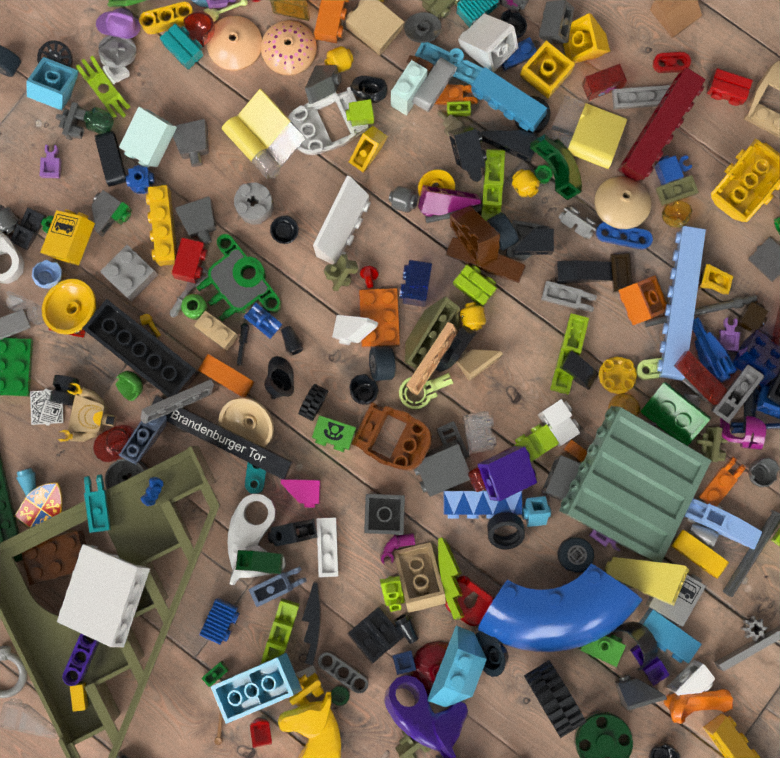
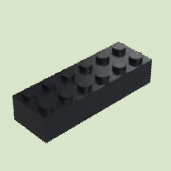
(140, 349)

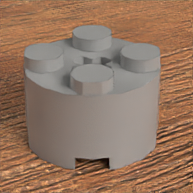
(253, 192)

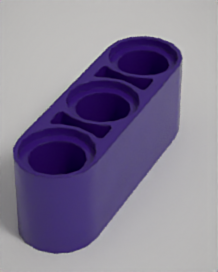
(78, 665)

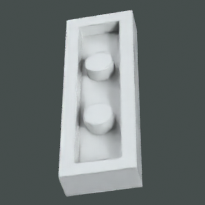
(327, 547)

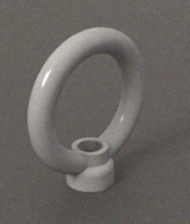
(6, 654)

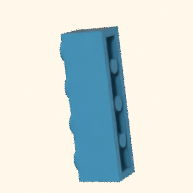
(508, 99)

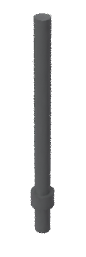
(737, 302)

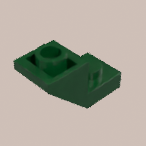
(259, 561)

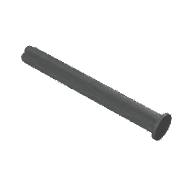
(751, 555)

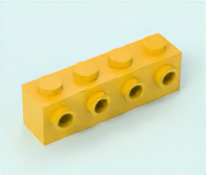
(162, 225)

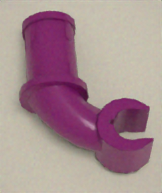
(395, 542)

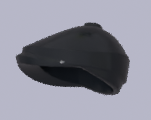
(369, 88)

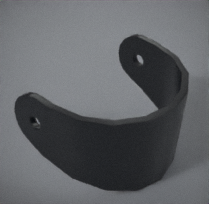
(644, 639)

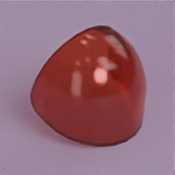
(200, 27)

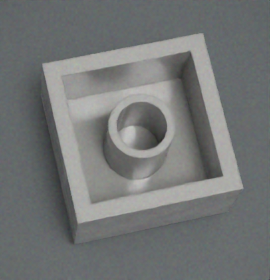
(129, 273)

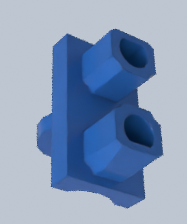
(263, 320)

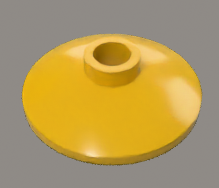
(438, 176)

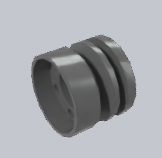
(119, 469)

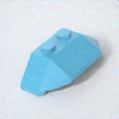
(459, 669)

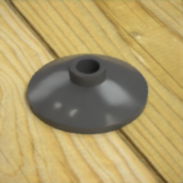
(422, 27)

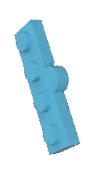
(465, 71)

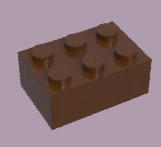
(53, 557)

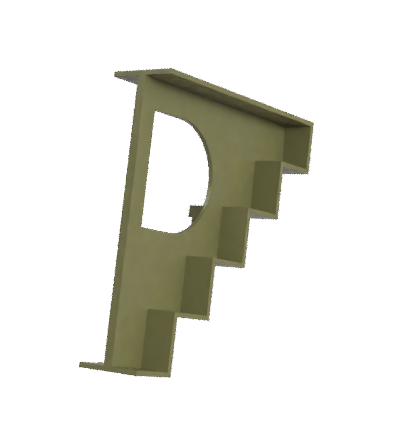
(139, 537)

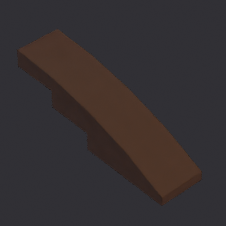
(501, 266)

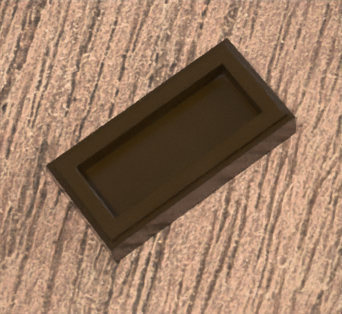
(621, 271)

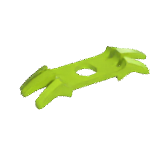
(98, 78)

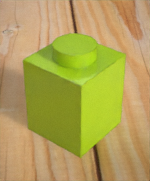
(360, 113)

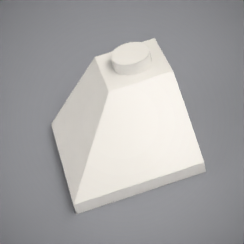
(692, 679)

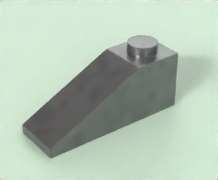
(737, 393)

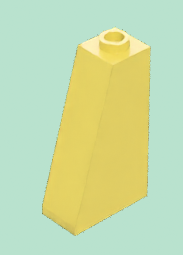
(652, 578)

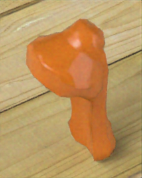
(683, 705)

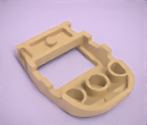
(759, 114)

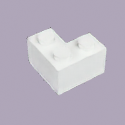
(559, 421)

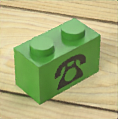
(333, 433)

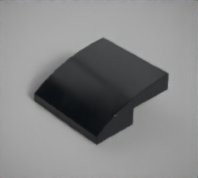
(375, 635)

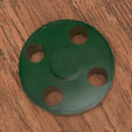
(605, 738)

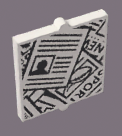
(44, 411)

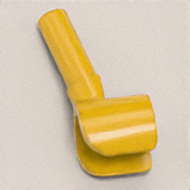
(147, 319)

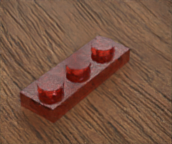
(700, 378)

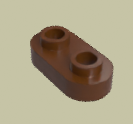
(424, 63)

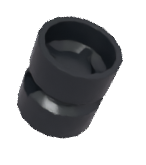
(60, 393)

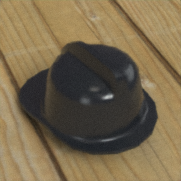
(279, 378)
(496, 654)

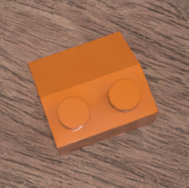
(643, 300)

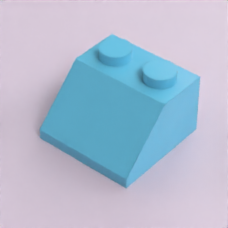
(51, 83)

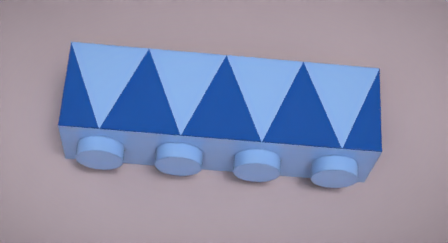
(478, 503)

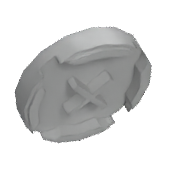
(117, 51)

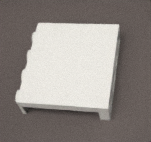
(103, 596)

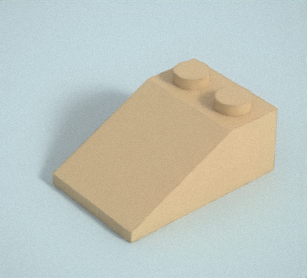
(419, 577)

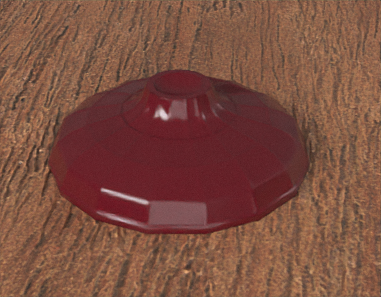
(428, 662)

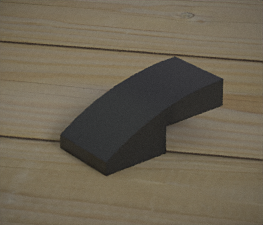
(28, 228)
(578, 368)

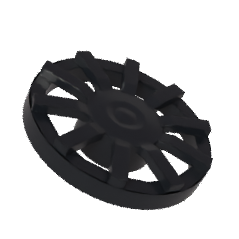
(55, 55)

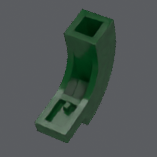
(562, 163)

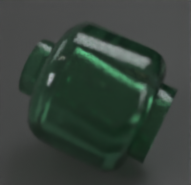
(98, 120)

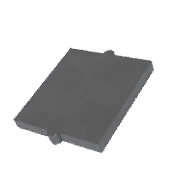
(767, 259)

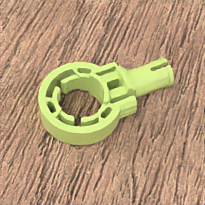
(436, 384)

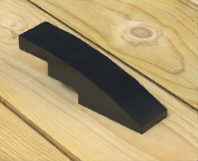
(312, 615)

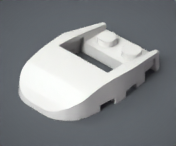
(310, 124)

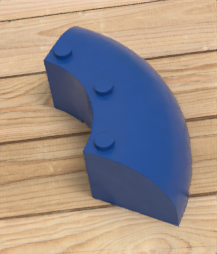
(559, 616)

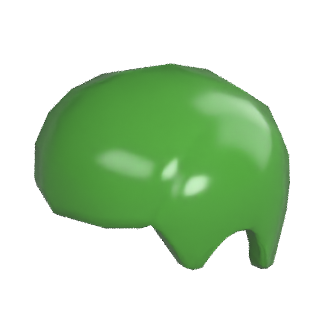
(129, 385)

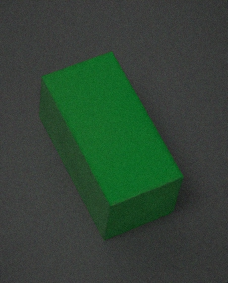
(215, 674)

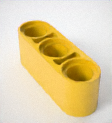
(157, 16)
(700, 554)

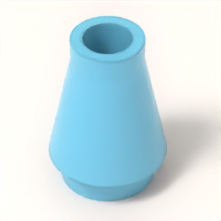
(26, 480)

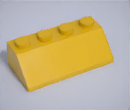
(727, 738)

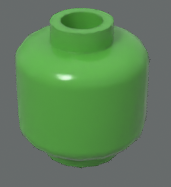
(191, 301)

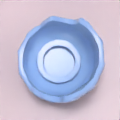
(46, 274)

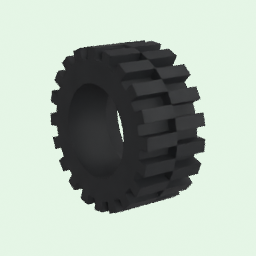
(555, 698)

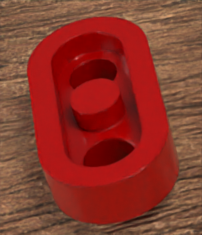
(670, 61)

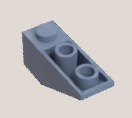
(143, 439)

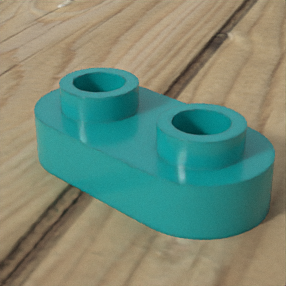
(255, 475)

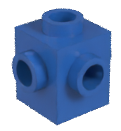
(140, 186)

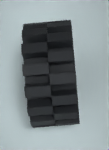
(313, 402)

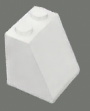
(489, 41)

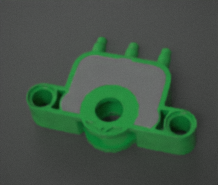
(229, 281)

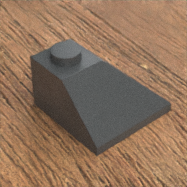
(636, 693)

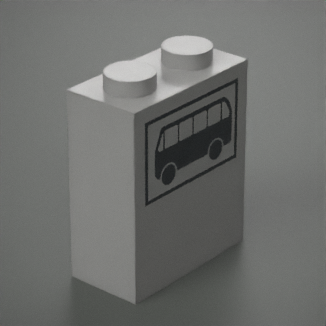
(684, 604)

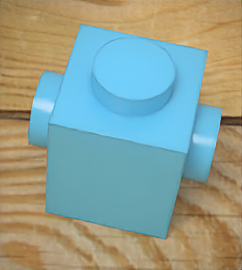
(536, 511)

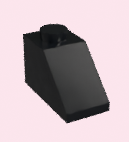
(537, 242)

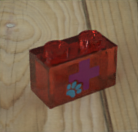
(604, 82)

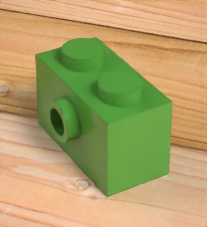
(606, 649)

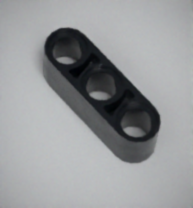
(110, 158)

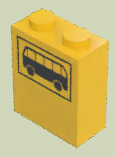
(68, 236)

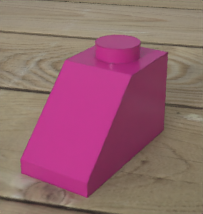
(304, 491)

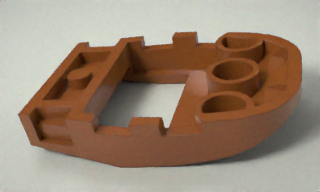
(410, 447)

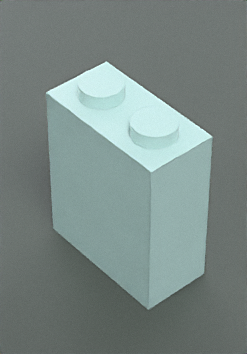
(407, 86)
(147, 137)

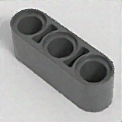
(348, 680)

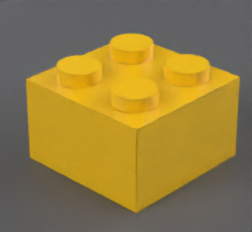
(547, 69)

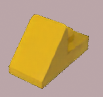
(716, 279)

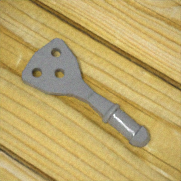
(189, 287)

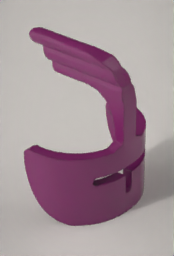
(753, 425)

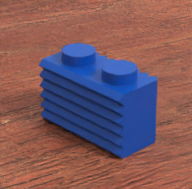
(219, 621)

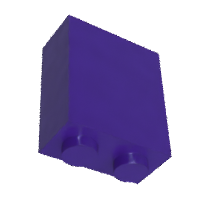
(507, 473)

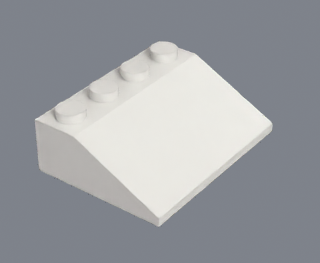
(341, 221)

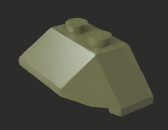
(428, 329)

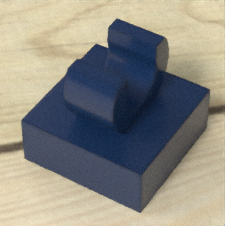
(404, 662)

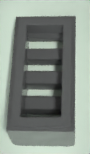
(452, 425)

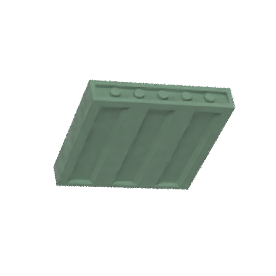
(635, 484)

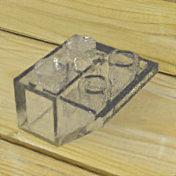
(478, 432)

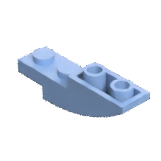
(723, 523)

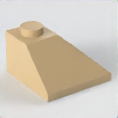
(476, 361)

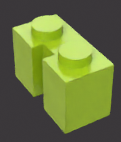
(538, 442)

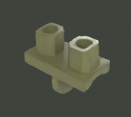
(339, 272)
(711, 444)
(408, 746)

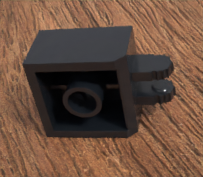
(467, 150)

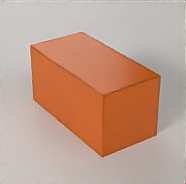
(575, 451)

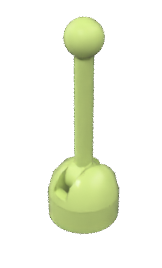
(215, 13)

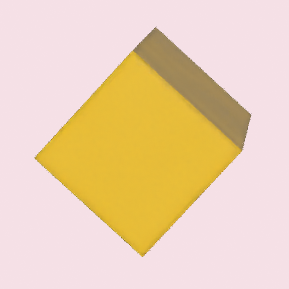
(79, 697)

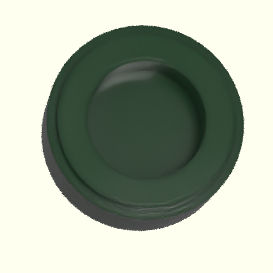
(340, 695)

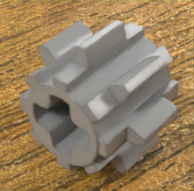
(756, 632)

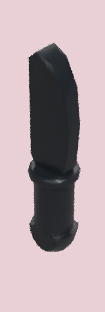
(243, 340)

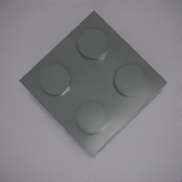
(560, 477)
(384, 514)

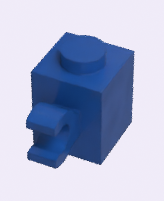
(671, 169)

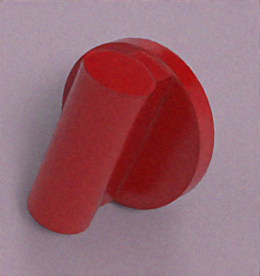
(369, 273)

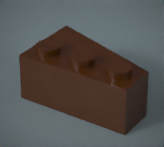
(476, 235)

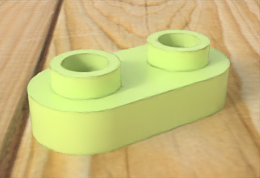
(651, 365)

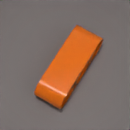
(226, 376)

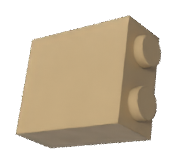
(374, 24)

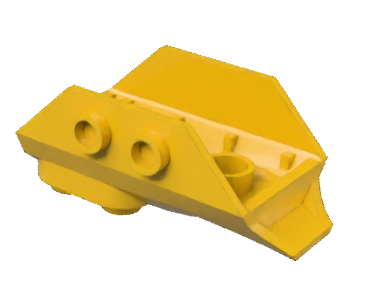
(748, 181)

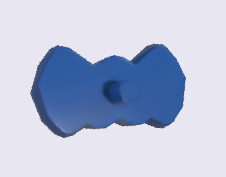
(152, 491)

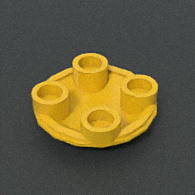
(617, 375)

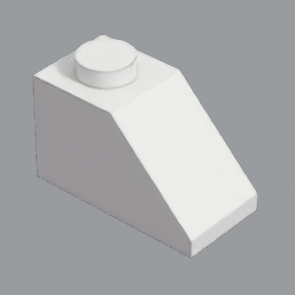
(352, 329)

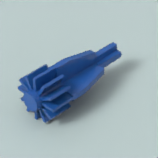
(712, 353)

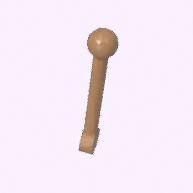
(218, 740)

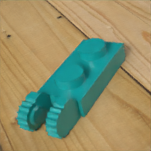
(96, 505)

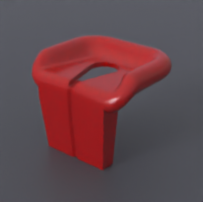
(475, 614)

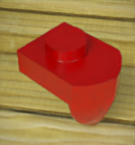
(260, 732)

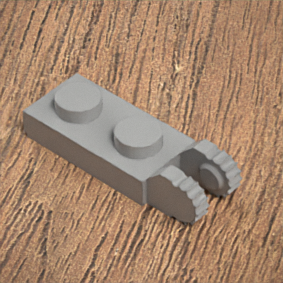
(567, 296)

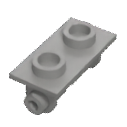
(584, 226)

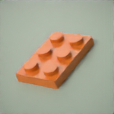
(381, 307)

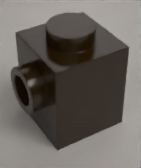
(753, 317)

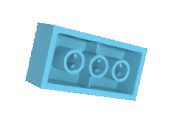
(239, 696)

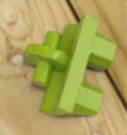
(392, 592)

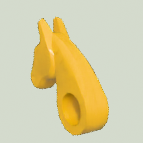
(316, 723)

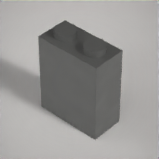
(442, 469)

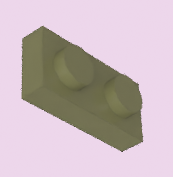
(677, 190)

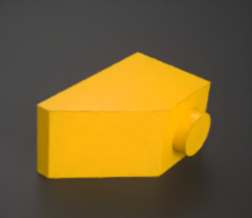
(367, 148)

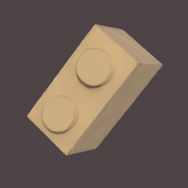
(216, 330)

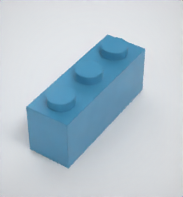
(670, 636)

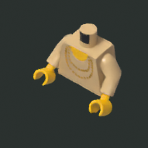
(87, 416)

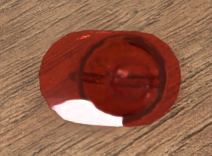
(111, 442)

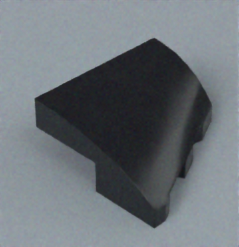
(456, 349)

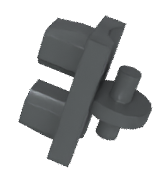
(69, 121)

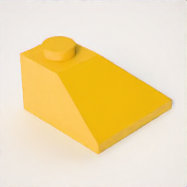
(586, 40)

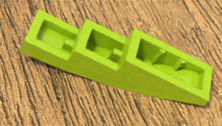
(493, 183)
(572, 341)
(449, 570)
(281, 630)

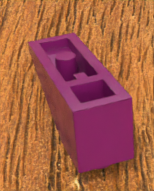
(443, 201)

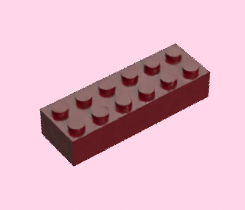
(662, 124)

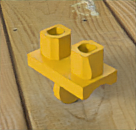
(308, 685)

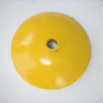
(61, 303)

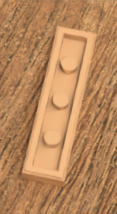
(432, 358)

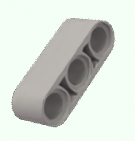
(434, 84)

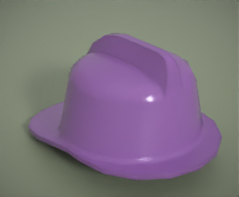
(118, 23)

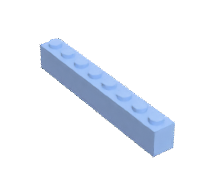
(682, 300)

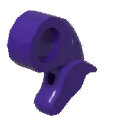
(419, 722)

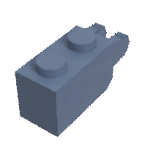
(275, 587)

